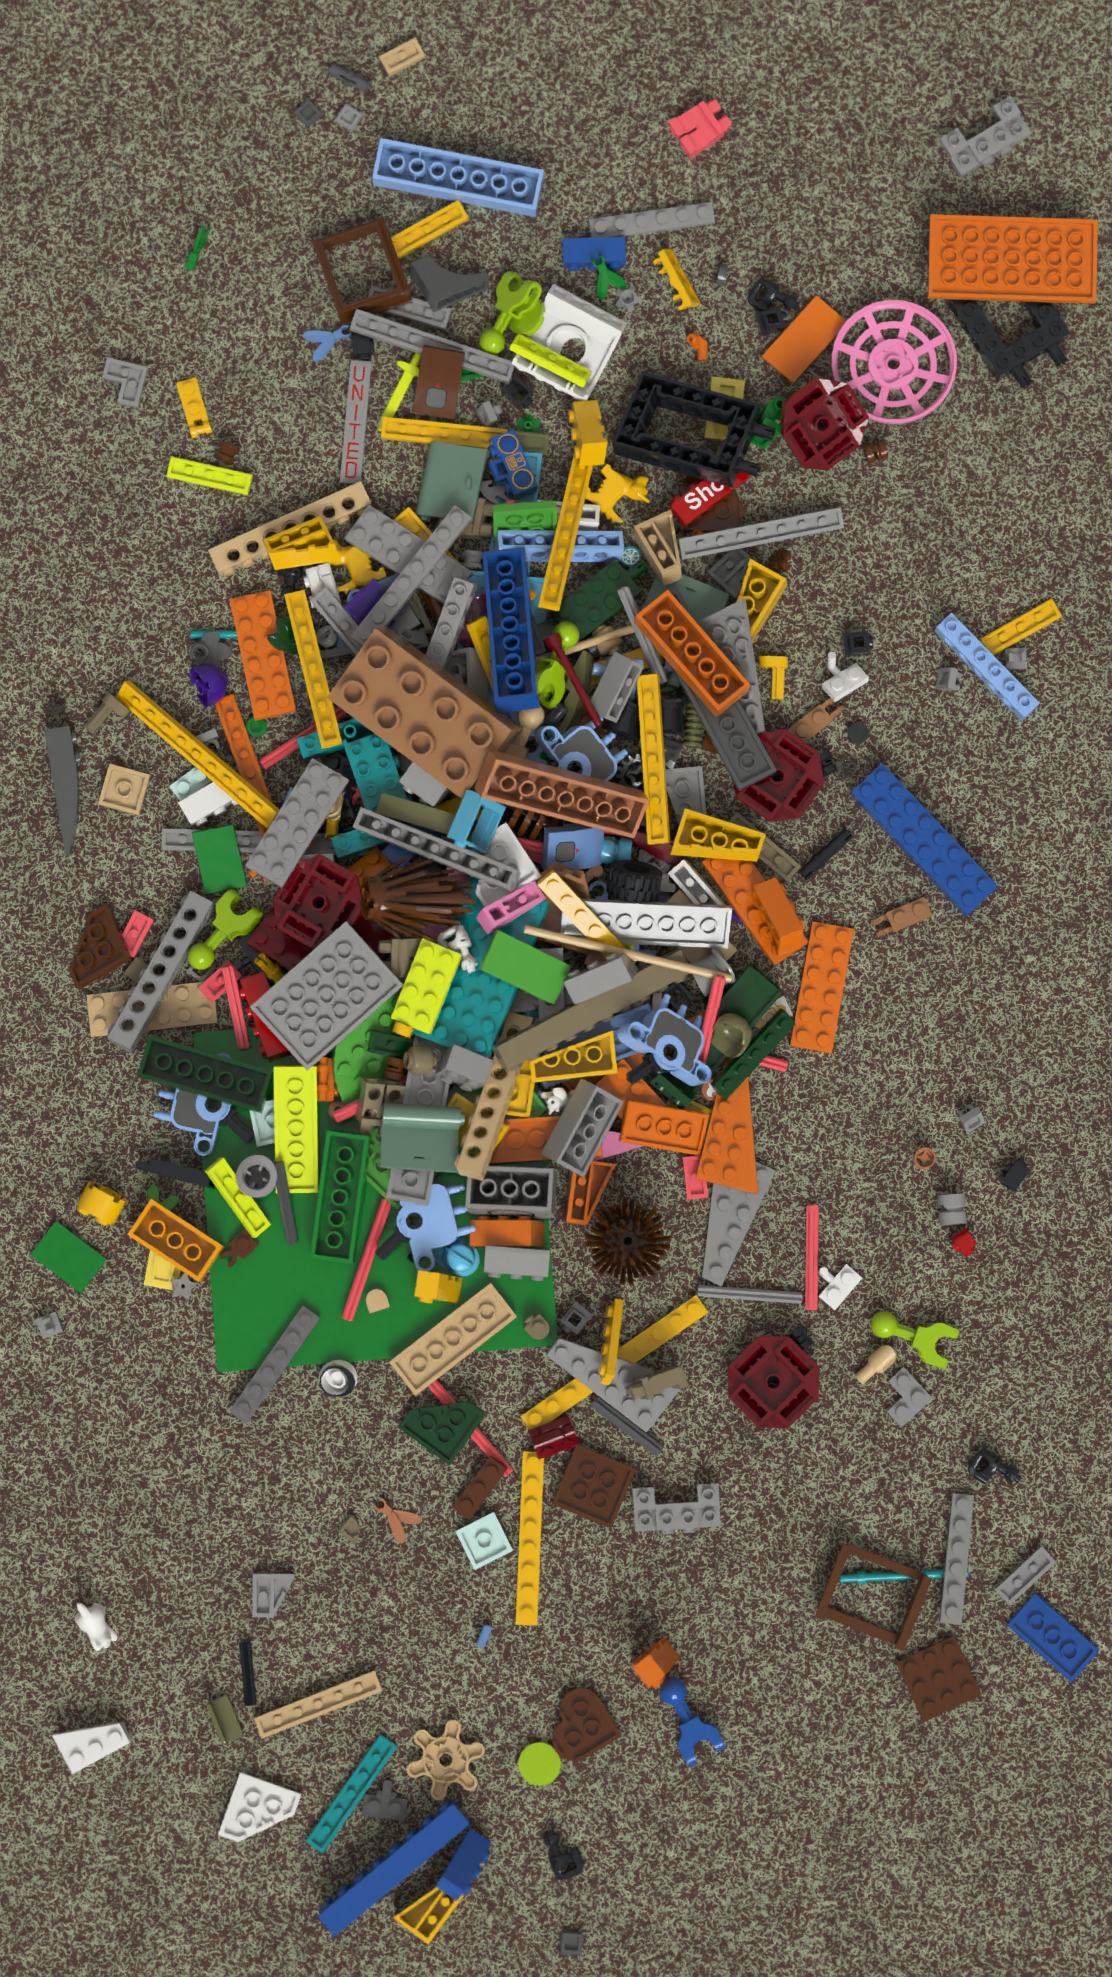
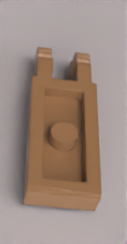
(815, 721)
(904, 916)

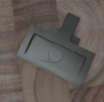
(385, 1804)

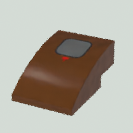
(439, 382)

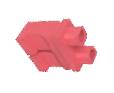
(699, 127)

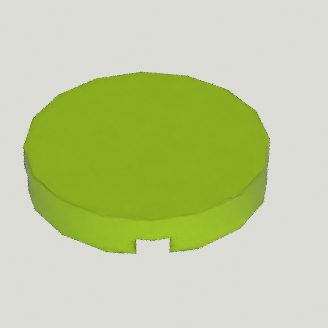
(530, 321)
(539, 1763)

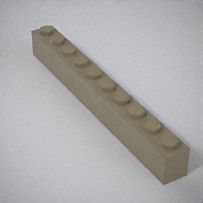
(574, 1018)

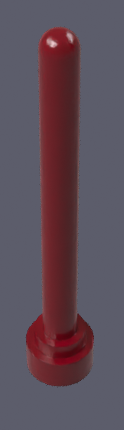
(554, 643)

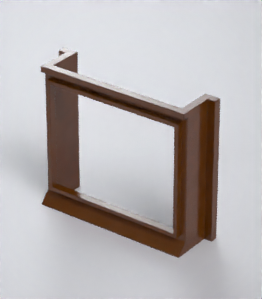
(376, 303)
(899, 1640)

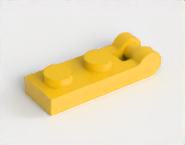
(193, 406)

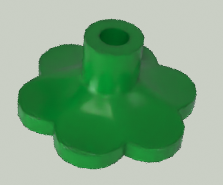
(528, 420)

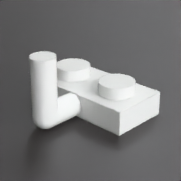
(844, 681)
(838, 1286)

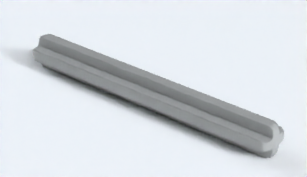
(647, 647)
(749, 1294)

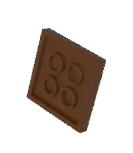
(593, 1486)
(938, 1678)

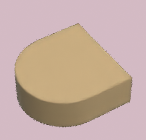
(376, 1300)

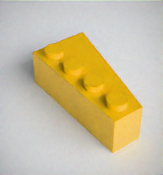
(761, 594)
(715, 838)
(583, 1059)

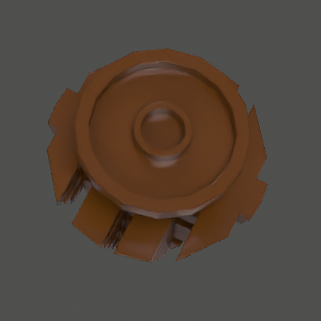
(539, 821)

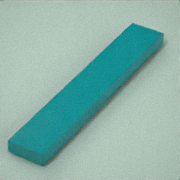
(351, 1793)

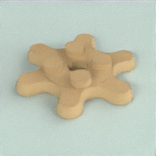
(443, 1775)

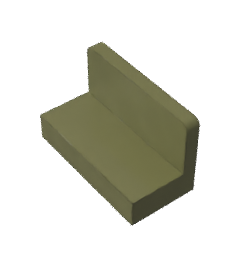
(224, 1719)

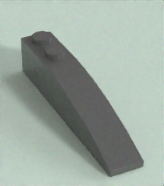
(65, 778)

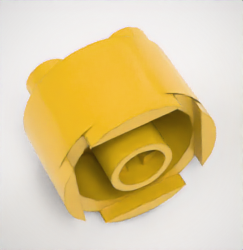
(101, 1203)

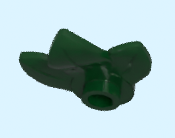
(284, 637)

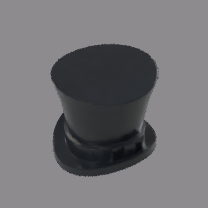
(672, 714)
(628, 722)

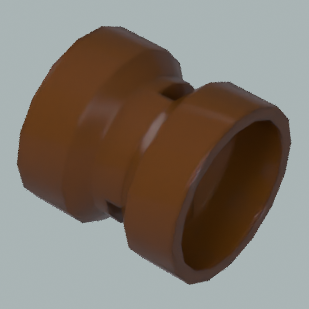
(876, 451)
(394, 1072)

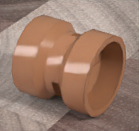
(927, 1157)

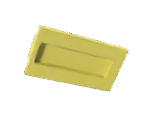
(726, 386)
(160, 1272)

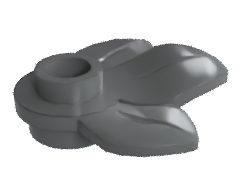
(213, 650)

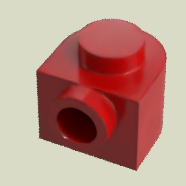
(963, 1242)

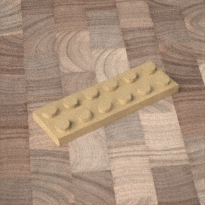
(181, 1007)
(453, 1339)

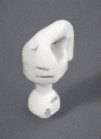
(459, 944)

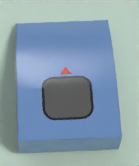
(572, 846)

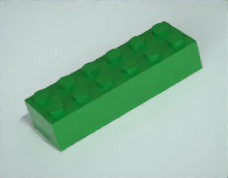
(341, 1196)

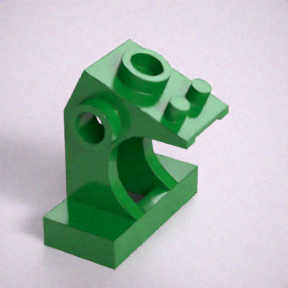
(770, 412)

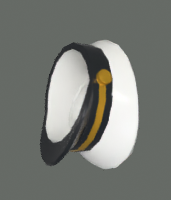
(338, 1378)

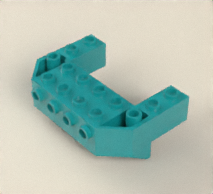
(373, 770)

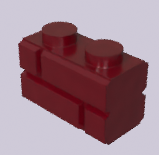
(553, 1437)

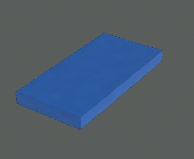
(1052, 1637)

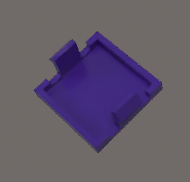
(364, 601)

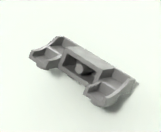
(988, 144)
(679, 1515)

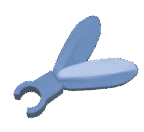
(327, 338)

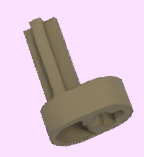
(110, 704)

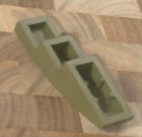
(573, 703)
(415, 814)

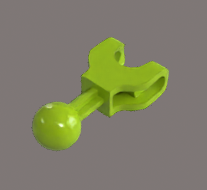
(513, 302)
(551, 672)
(227, 926)
(921, 1338)

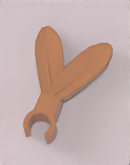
(395, 1518)

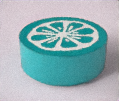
(630, 556)

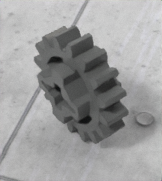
(629, 767)

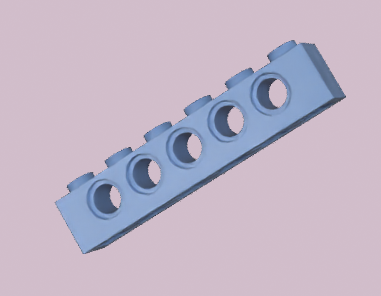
(589, 545)
(986, 666)

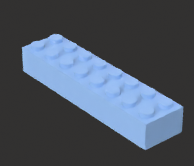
(458, 177)

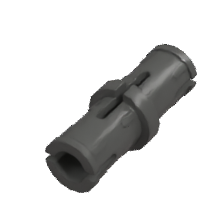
(349, 78)

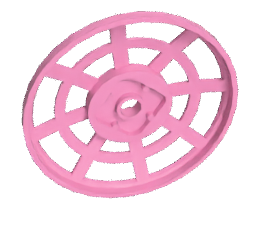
(900, 351)

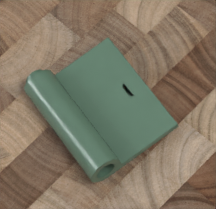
(450, 479)
(699, 597)
(420, 1132)

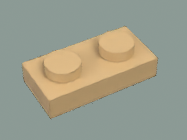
(402, 57)

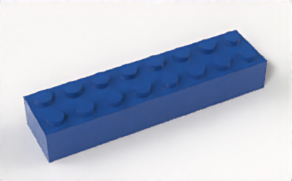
(511, 630)
(923, 840)
(393, 1868)

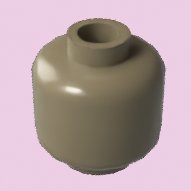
(419, 1060)

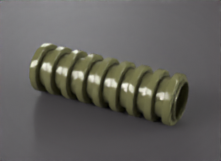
(693, 730)

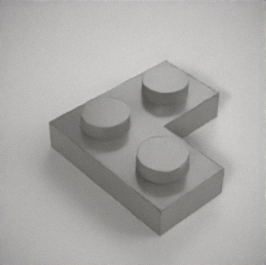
(130, 376)
(913, 1397)

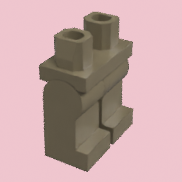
(479, 527)
(400, 953)
(372, 1096)
(656, 1382)

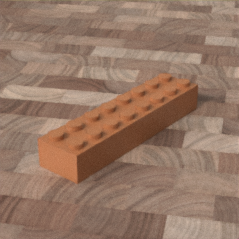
(561, 793)

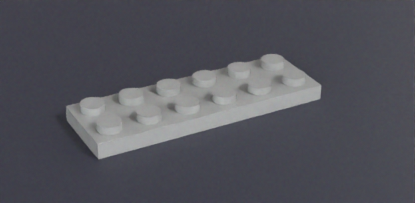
(395, 548)
(297, 823)

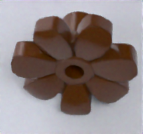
(779, 561)

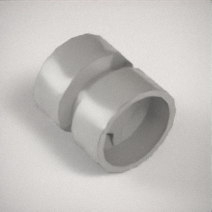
(952, 1209)

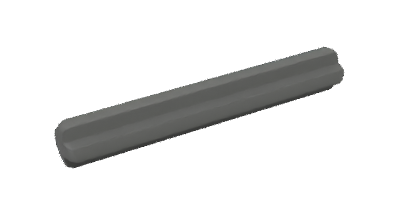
(285, 1204)
(627, 1426)

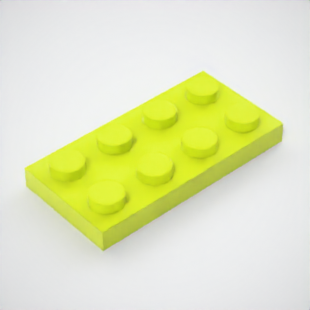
(426, 986)

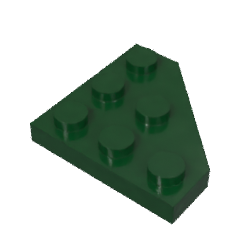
(443, 1427)

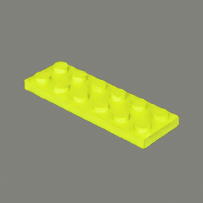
(297, 1126)

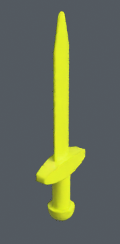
(410, 370)

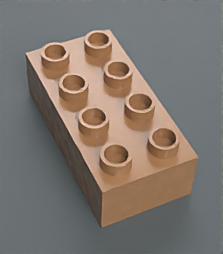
(422, 710)

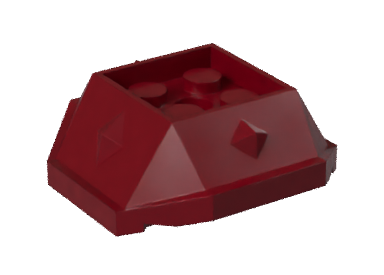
(841, 425)
(801, 778)
(298, 900)
(796, 1375)

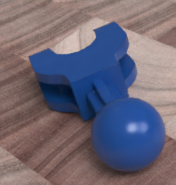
(692, 1728)

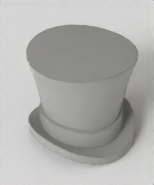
(714, 962)
(256, 1176)

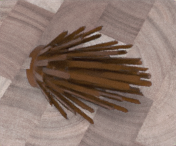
(413, 898)
(624, 1256)

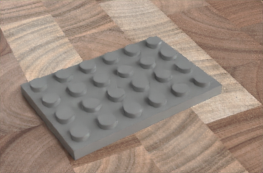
(326, 995)

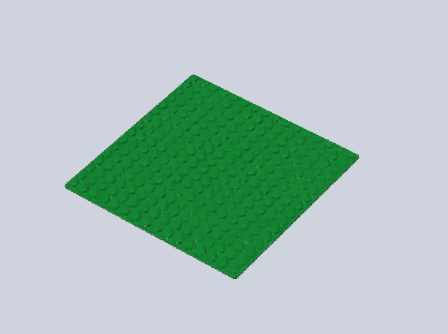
(270, 1286)

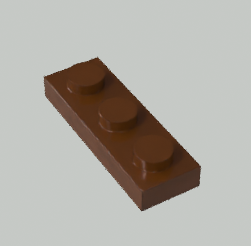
(479, 1487)

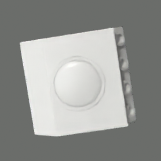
(570, 318)

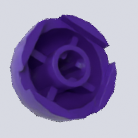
(209, 683)

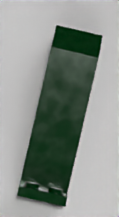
(748, 998)

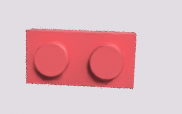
(136, 932)
(214, 985)
(694, 1188)

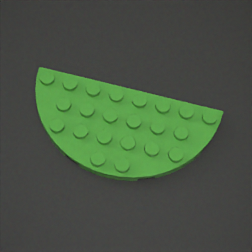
(351, 1056)

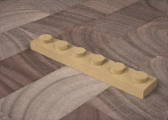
(318, 1704)

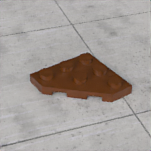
(99, 948)

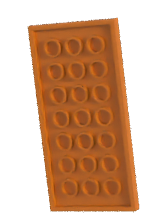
(1012, 259)

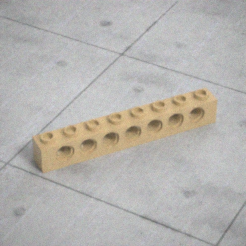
(239, 544)
(477, 1166)

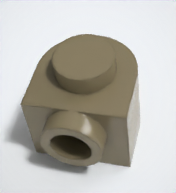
(537, 1327)

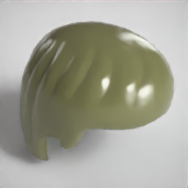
(731, 1035)

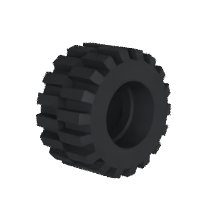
(634, 881)

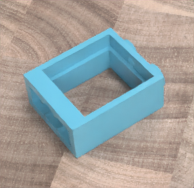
(485, 827)

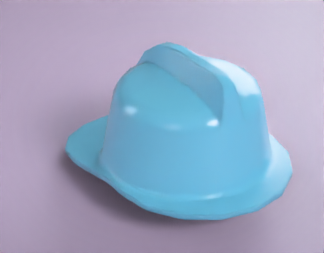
(458, 1257)

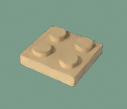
(124, 789)

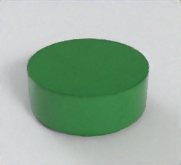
(256, 728)

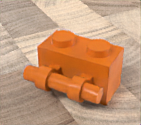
(325, 1083)

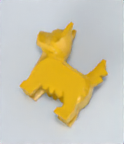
(614, 488)
(358, 567)

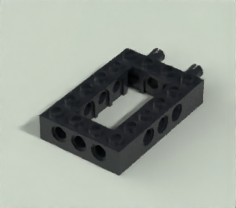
(1011, 360)
(736, 413)

